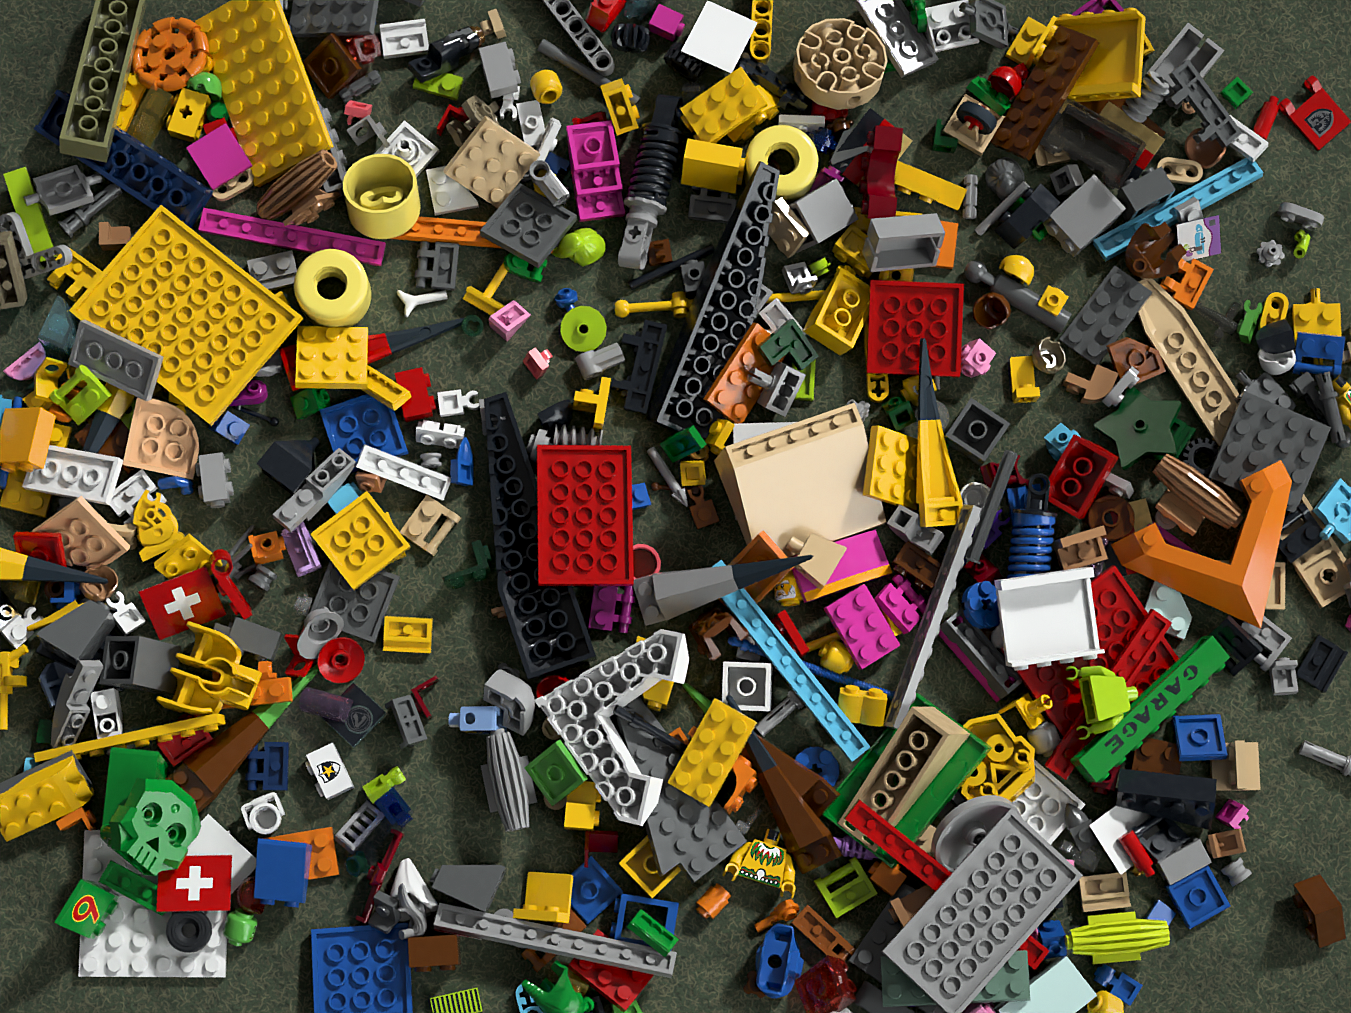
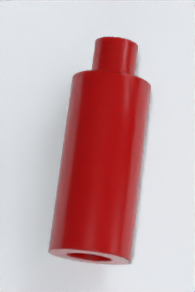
(1266, 117)
(1137, 853)

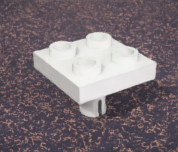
(411, 147)

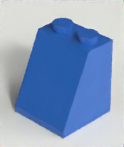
(282, 872)

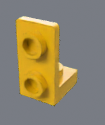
(1023, 380)

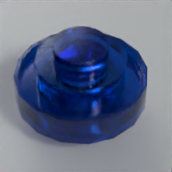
(822, 140)

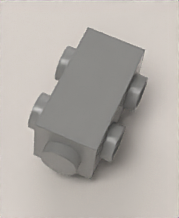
(215, 485)

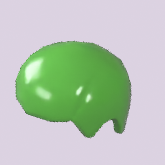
(206, 83)

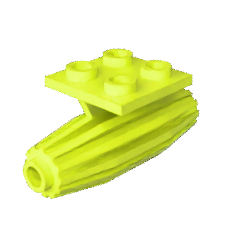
(1117, 937)

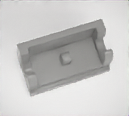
(1184, 861)

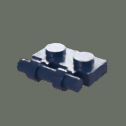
(275, 767)

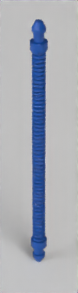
(745, 645)

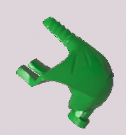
(558, 997)

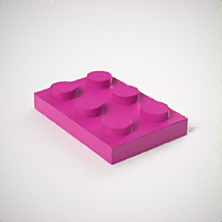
(862, 626)

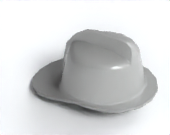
(319, 628)

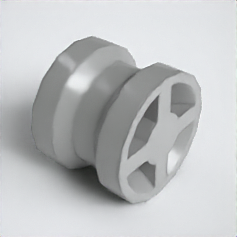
(1236, 871)

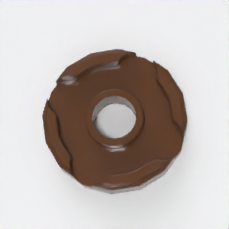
(1114, 504)

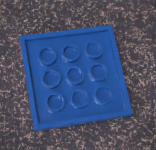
(361, 970)

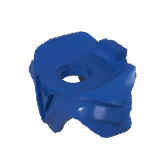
(778, 981)

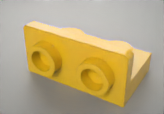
(850, 248)

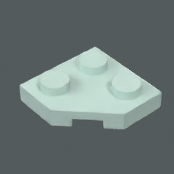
(1171, 606)

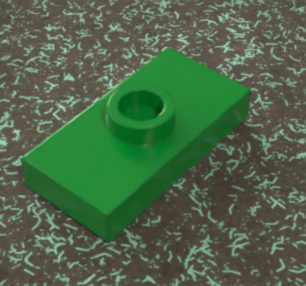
(652, 933)

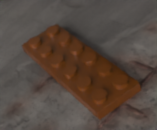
(1044, 92)

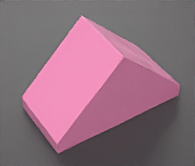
(508, 320)

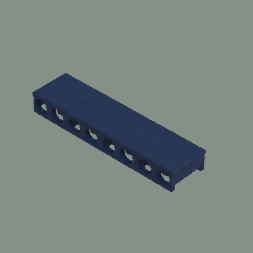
(136, 168)

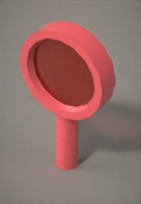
(645, 560)

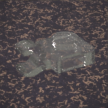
(1086, 859)

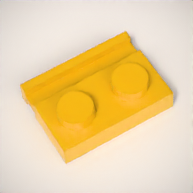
(407, 634)

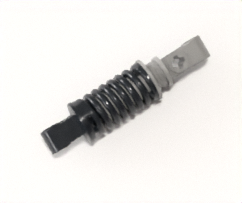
(651, 179)

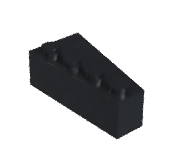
(1168, 796)

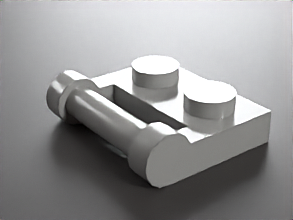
(1270, 638)

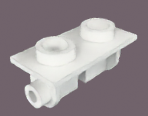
(429, 433)

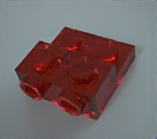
(826, 987)

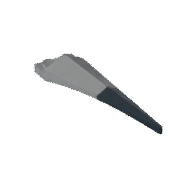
(677, 592)

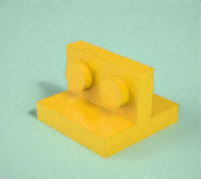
(590, 402)

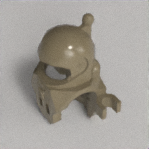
(475, 110)

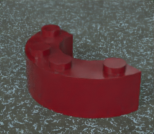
(879, 172)

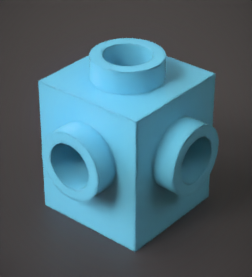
(1058, 440)

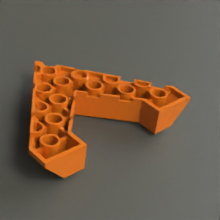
(1233, 587)

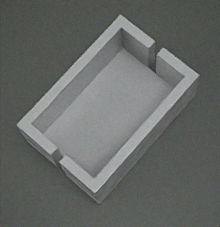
(1185, 48)
(903, 242)

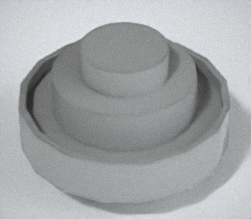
(540, 439)

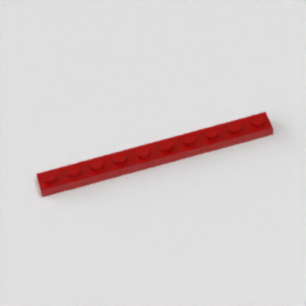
(918, 861)

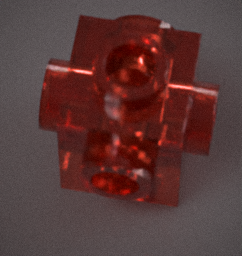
(370, 49)

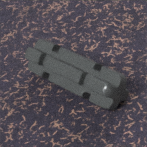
(360, 86)

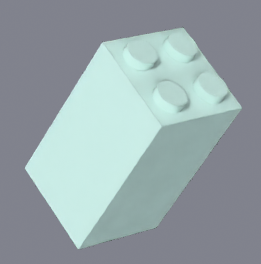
(1053, 990)

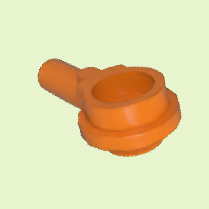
(785, 911)

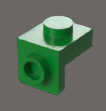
(310, 401)

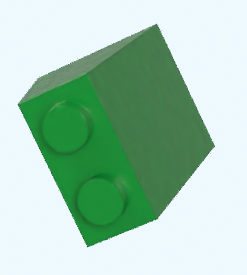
(123, 770)

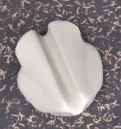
(415, 888)

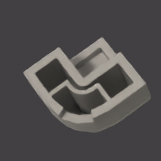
(513, 697)

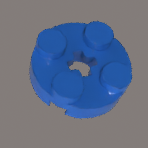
(974, 612)
(823, 759)

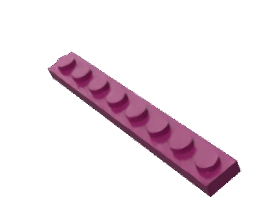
(289, 236)

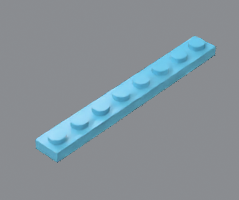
(1206, 192)

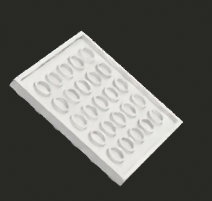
(136, 937)

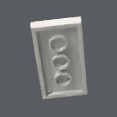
(76, 474)

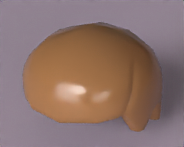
(100, 592)

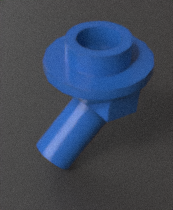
(566, 298)

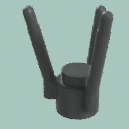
(235, 560)

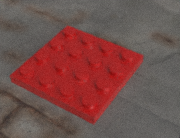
(910, 311)

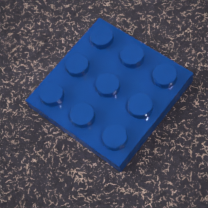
(361, 423)

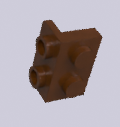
(917, 566)

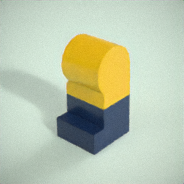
(557, 165)

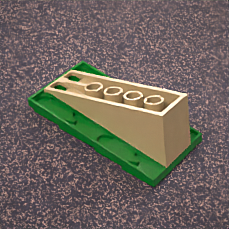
(909, 774)

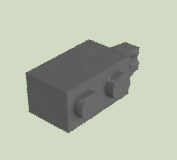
(252, 638)

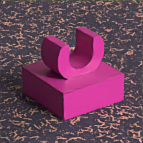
(1232, 814)

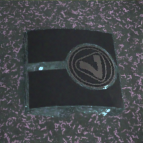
(362, 716)

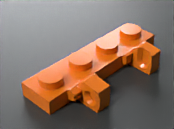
(270, 688)

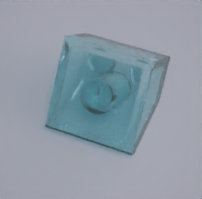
(59, 328)

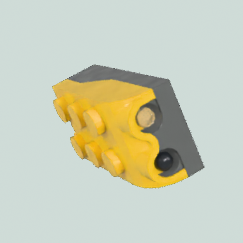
(43, 795)

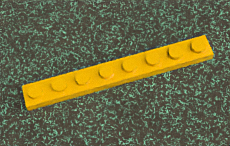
(139, 737)

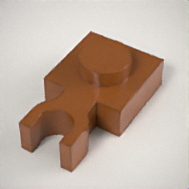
(703, 511)

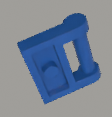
(1319, 346)

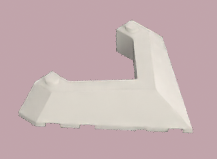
(583, 710)

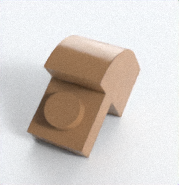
(1095, 388)

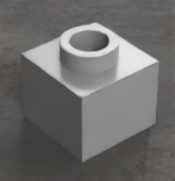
(1067, 179)

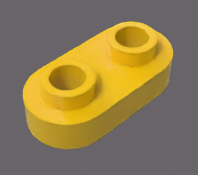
(1270, 314)

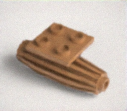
(300, 191)
(1193, 497)

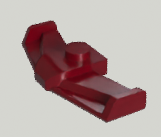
(377, 874)

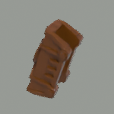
(711, 624)

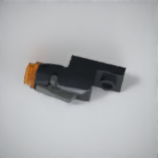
(445, 53)

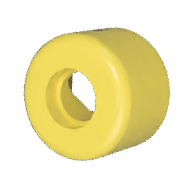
(799, 145)
(381, 196)
(339, 312)

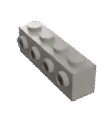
(335, 181)

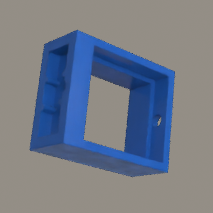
(620, 905)

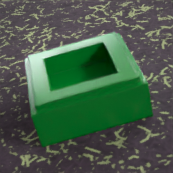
(1236, 92)

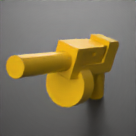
(8, 661)

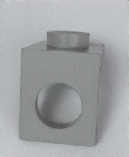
(373, 129)

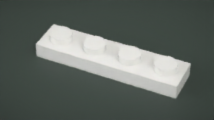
(403, 472)

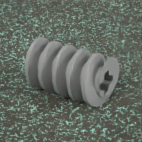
(1151, 94)
(563, 437)

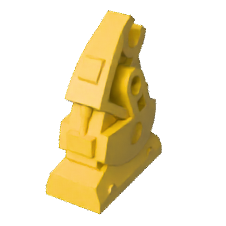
(154, 530)

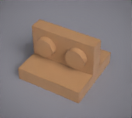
(1080, 549)

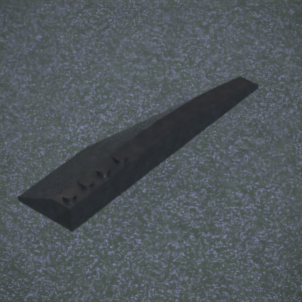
(720, 310)

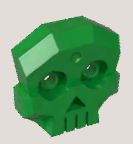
(145, 839)

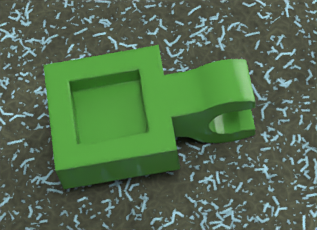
(1247, 326)

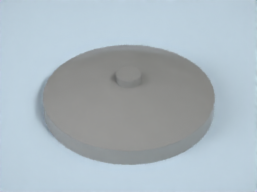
(966, 827)

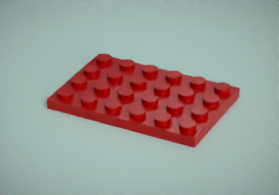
(584, 515)

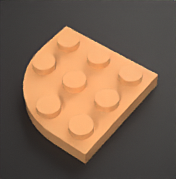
(162, 439)
(85, 535)

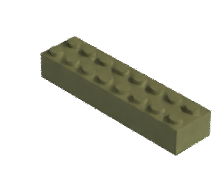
(101, 78)

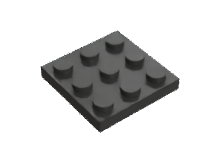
(528, 225)
(362, 608)

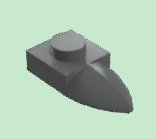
(1079, 828)

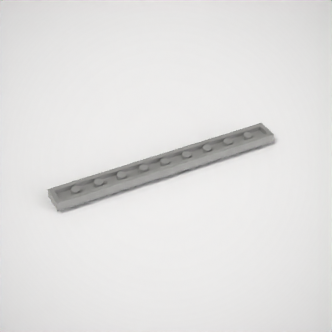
(934, 611)
(554, 940)

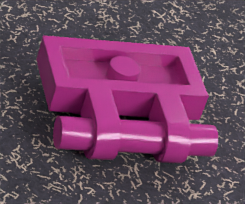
(897, 607)

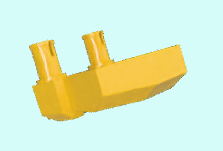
(1014, 761)

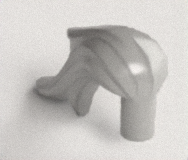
(416, 912)

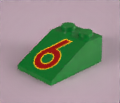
(88, 909)

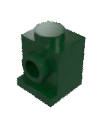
(897, 407)

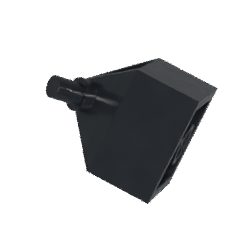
(289, 463)

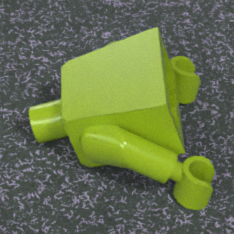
(1103, 697)

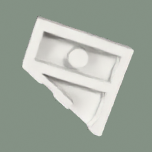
(447, 193)

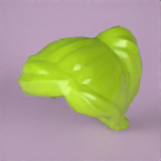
(581, 246)

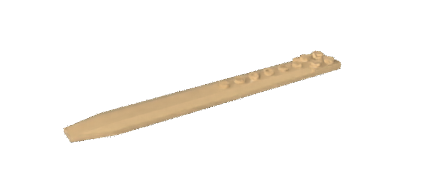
(1213, 401)

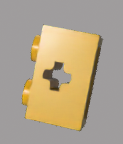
(191, 127)

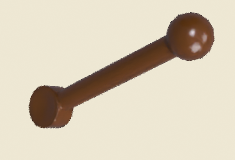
(655, 486)

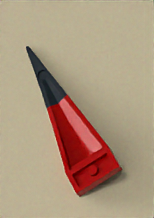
(378, 345)

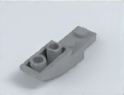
(316, 492)
(72, 700)

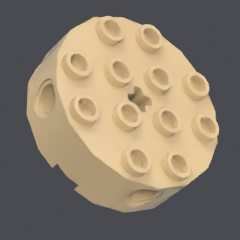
(839, 64)

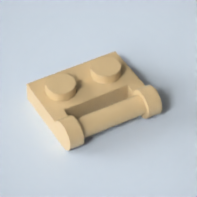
(424, 520)

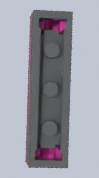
(979, 656)

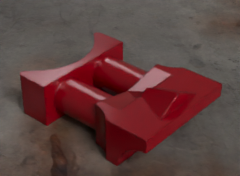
(989, 471)

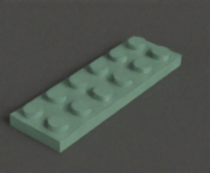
(1007, 985)

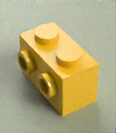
(619, 106)

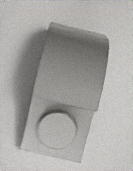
(907, 527)

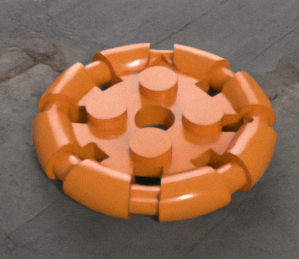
(162, 45)

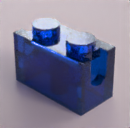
(390, 804)

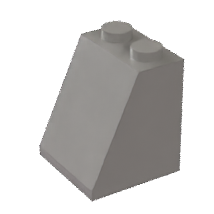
(823, 212)
(1084, 216)

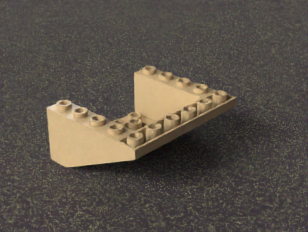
(802, 480)

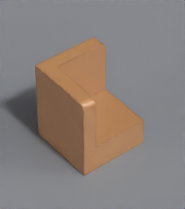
(113, 237)

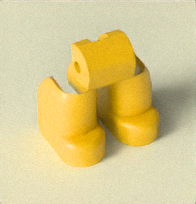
(219, 654)

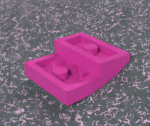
(219, 156)

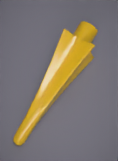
(53, 617)

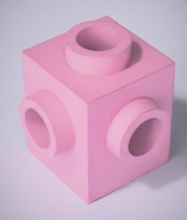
(976, 358)

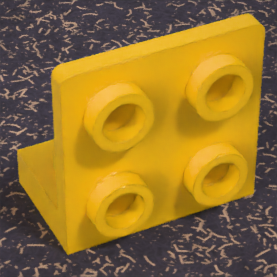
(1031, 41)
(546, 898)

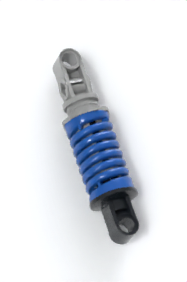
(1032, 532)

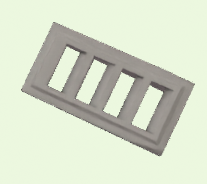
(344, 842)

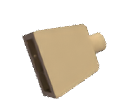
(824, 561)

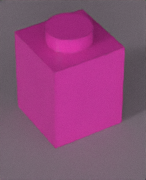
(666, 23)

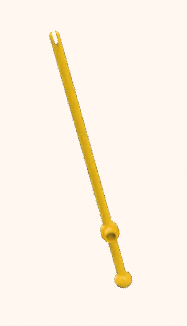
(680, 304)

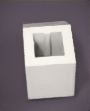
(107, 712)

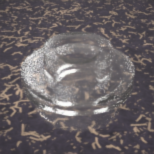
(302, 604)

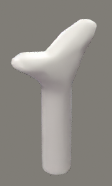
(411, 301)

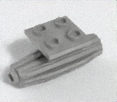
(507, 781)

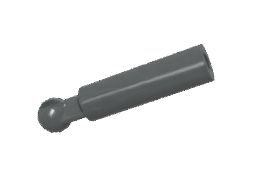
(1016, 295)

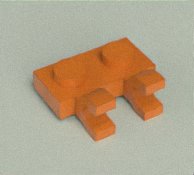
(1191, 285)

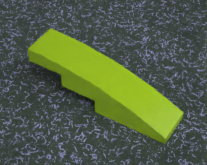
(20, 185)

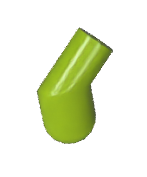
(1303, 242)

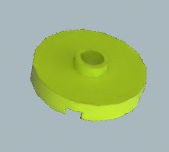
(583, 341)

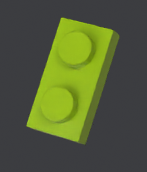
(445, 85)

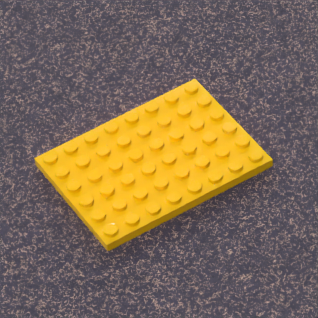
(192, 309)

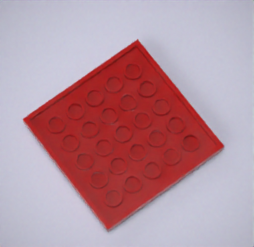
(1117, 619)

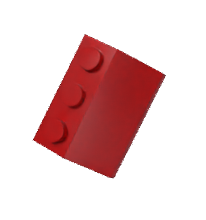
(1079, 476)

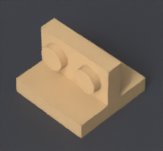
(1240, 768)

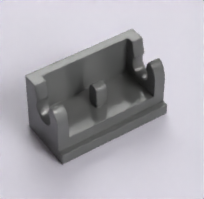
(407, 720)

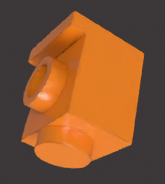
(267, 554)

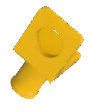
(1030, 709)

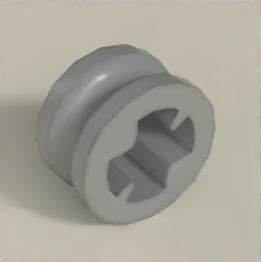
(431, 460)

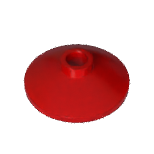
(341, 670)

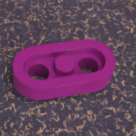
(250, 396)

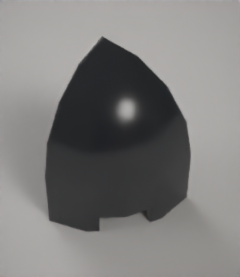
(1276, 337)
(558, 414)

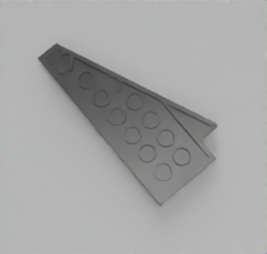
(679, 826)

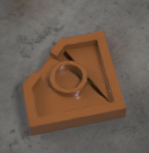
(1130, 353)

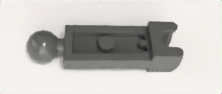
(1305, 388)

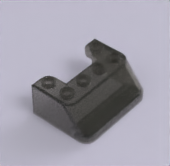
(1093, 141)

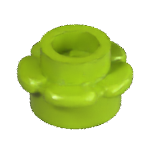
(819, 267)

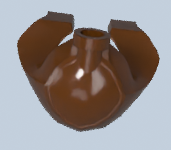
(1144, 258)

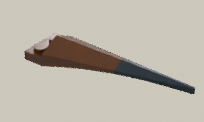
(799, 826)

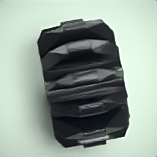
(630, 38)

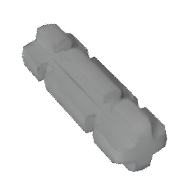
(970, 197)

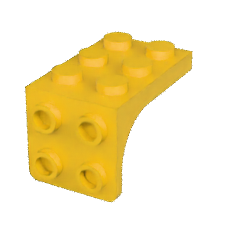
(722, 107)

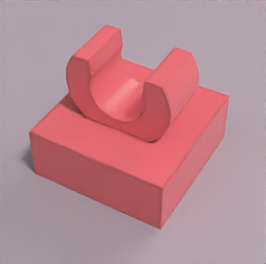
(357, 109)
(537, 362)

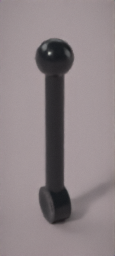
(273, 421)

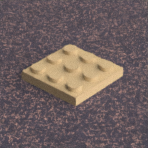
(491, 162)

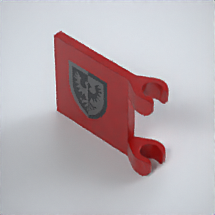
(1318, 117)

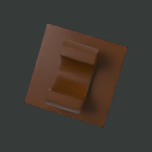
(659, 252)

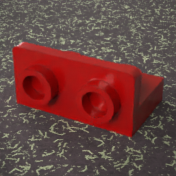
(790, 633)
(182, 747)

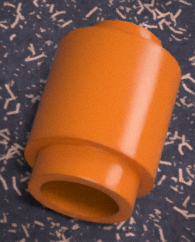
(712, 901)

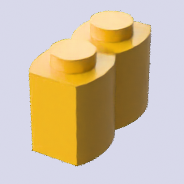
(863, 706)

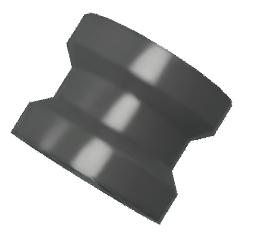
(262, 577)

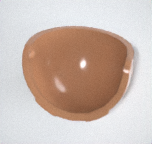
(1205, 153)

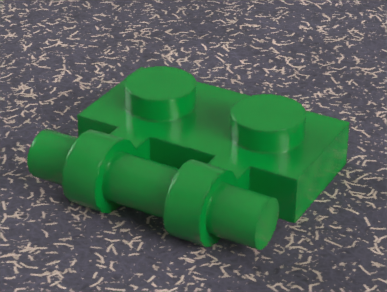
(917, 14)

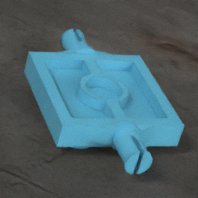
(1335, 511)

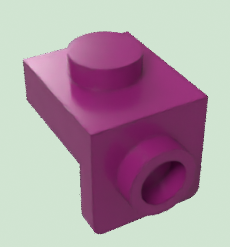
(826, 175)

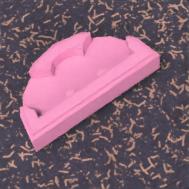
(27, 364)

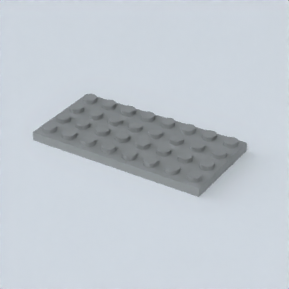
(982, 913)

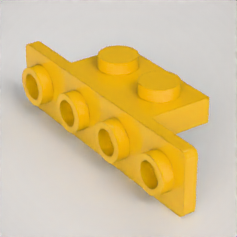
(928, 186)

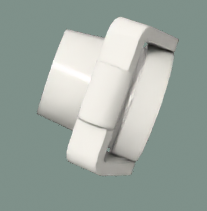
(264, 817)

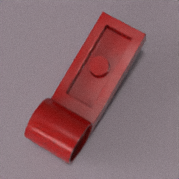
(226, 585)

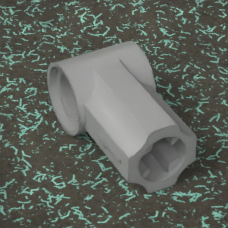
(548, 184)
(594, 363)

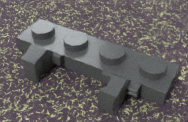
(1193, 89)

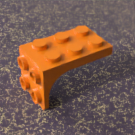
(745, 780)

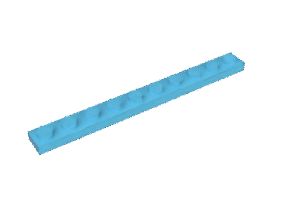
(795, 673)

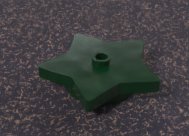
(1136, 442)

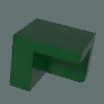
(941, 142)

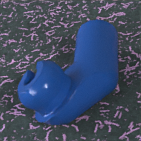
(175, 482)

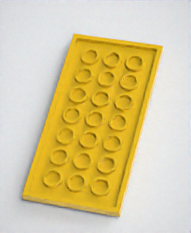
(264, 86)

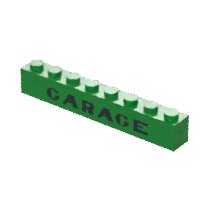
(1151, 708)

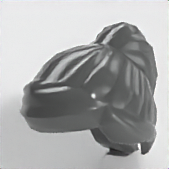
(1004, 177)

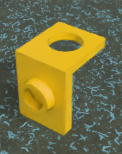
(45, 380)

